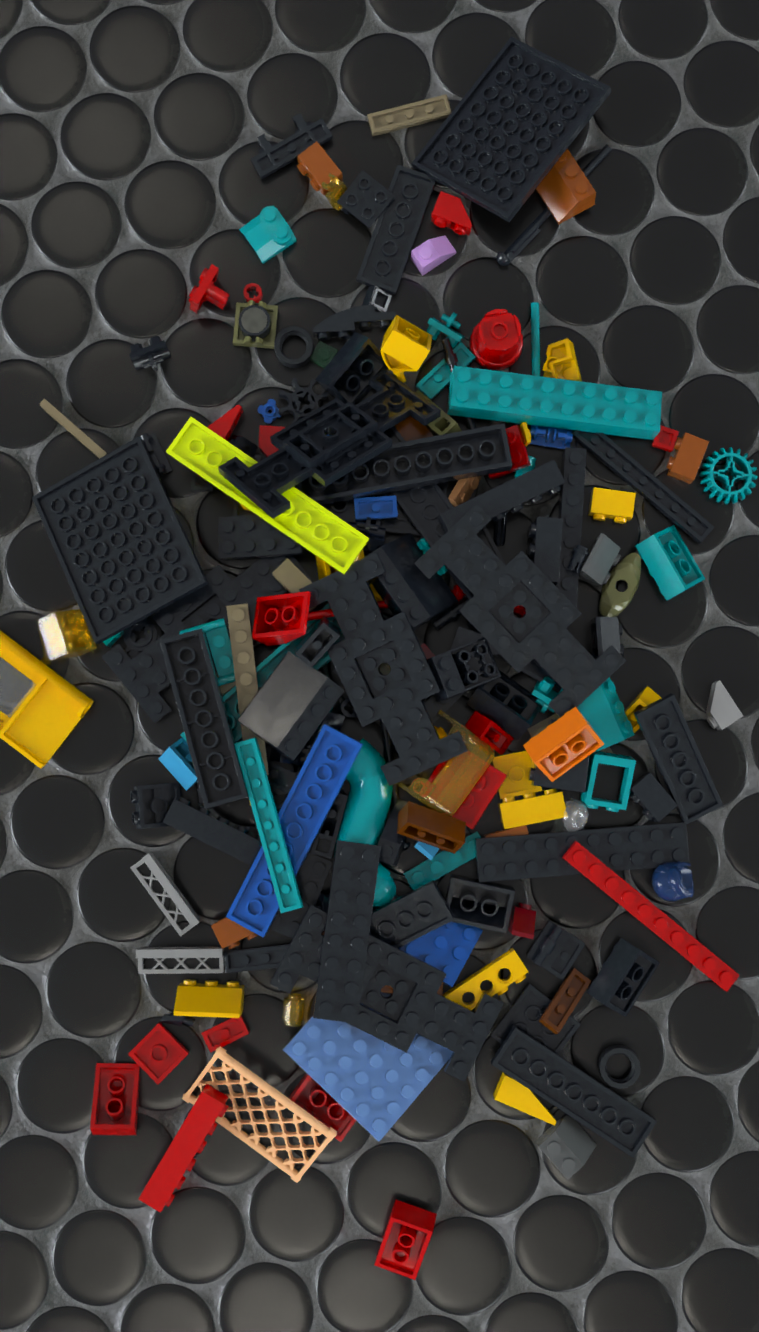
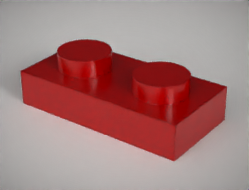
(225, 1033)

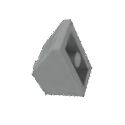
(721, 707)

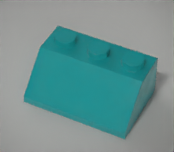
(670, 562)
(607, 715)

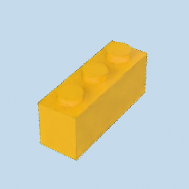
(532, 809)

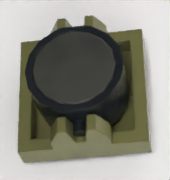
(255, 324)

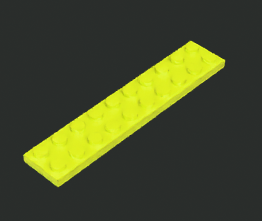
(304, 522)

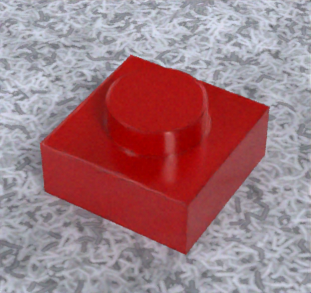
(665, 439)

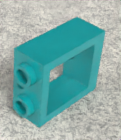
(609, 759)

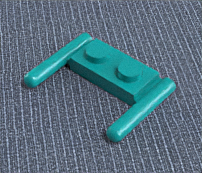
(220, 648)

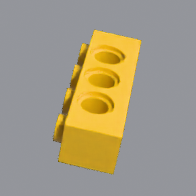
(489, 972)

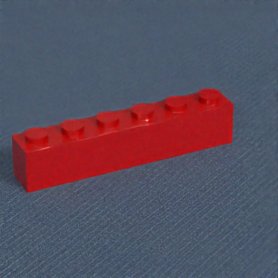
(184, 1147)

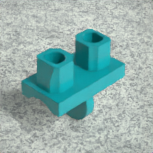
(436, 327)
(544, 693)

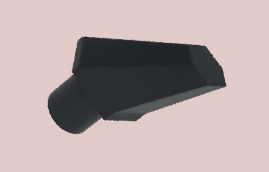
(177, 1020)

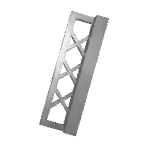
(172, 892)
(177, 953)

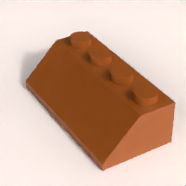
(566, 189)

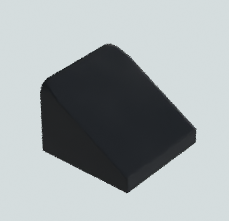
(378, 297)

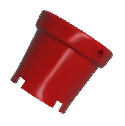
(497, 340)

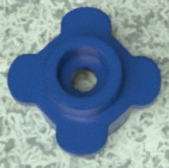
(269, 417)

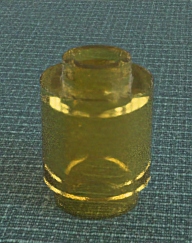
(293, 1009)

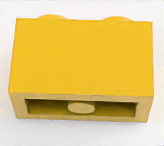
(611, 505)

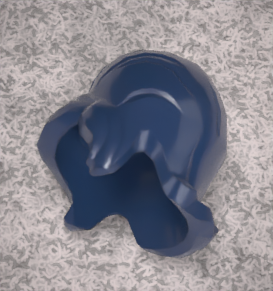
(673, 881)

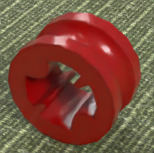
(249, 287)

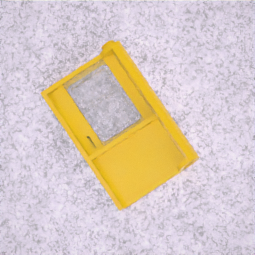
(35, 704)

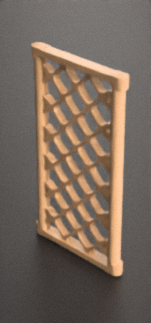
(281, 1103)

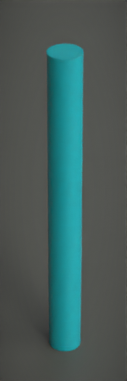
(535, 339)

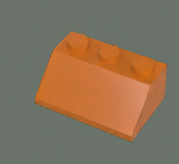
(563, 744)

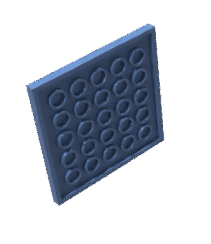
(364, 1072)

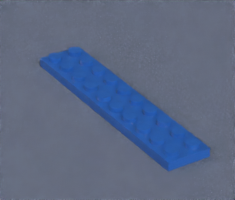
(300, 822)

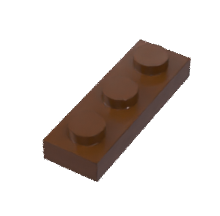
(565, 1001)

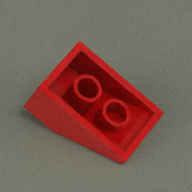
(281, 618)
(115, 1099)
(322, 1106)
(405, 1239)

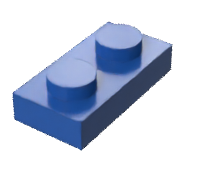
(375, 507)

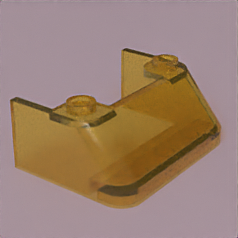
(457, 775)

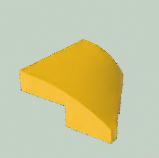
(561, 361)

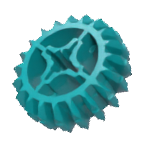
(725, 492)

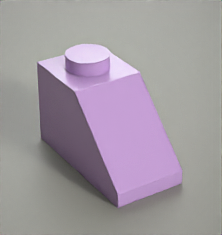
(432, 254)

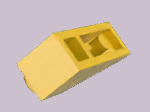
(521, 1098)

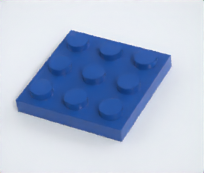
(445, 948)

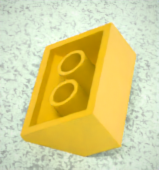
(209, 999)

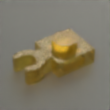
(335, 190)

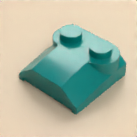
(268, 233)

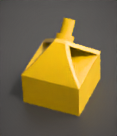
(404, 347)

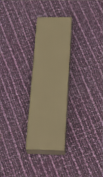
(409, 115)
(74, 430)

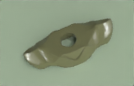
(613, 601)

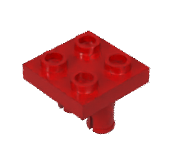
(208, 291)

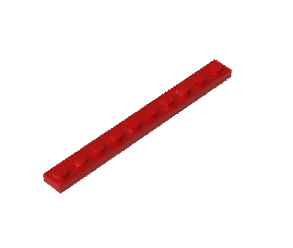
(650, 916)

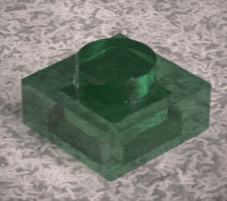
(323, 354)

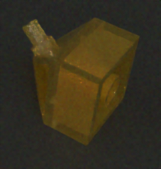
(64, 635)

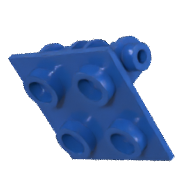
(550, 437)

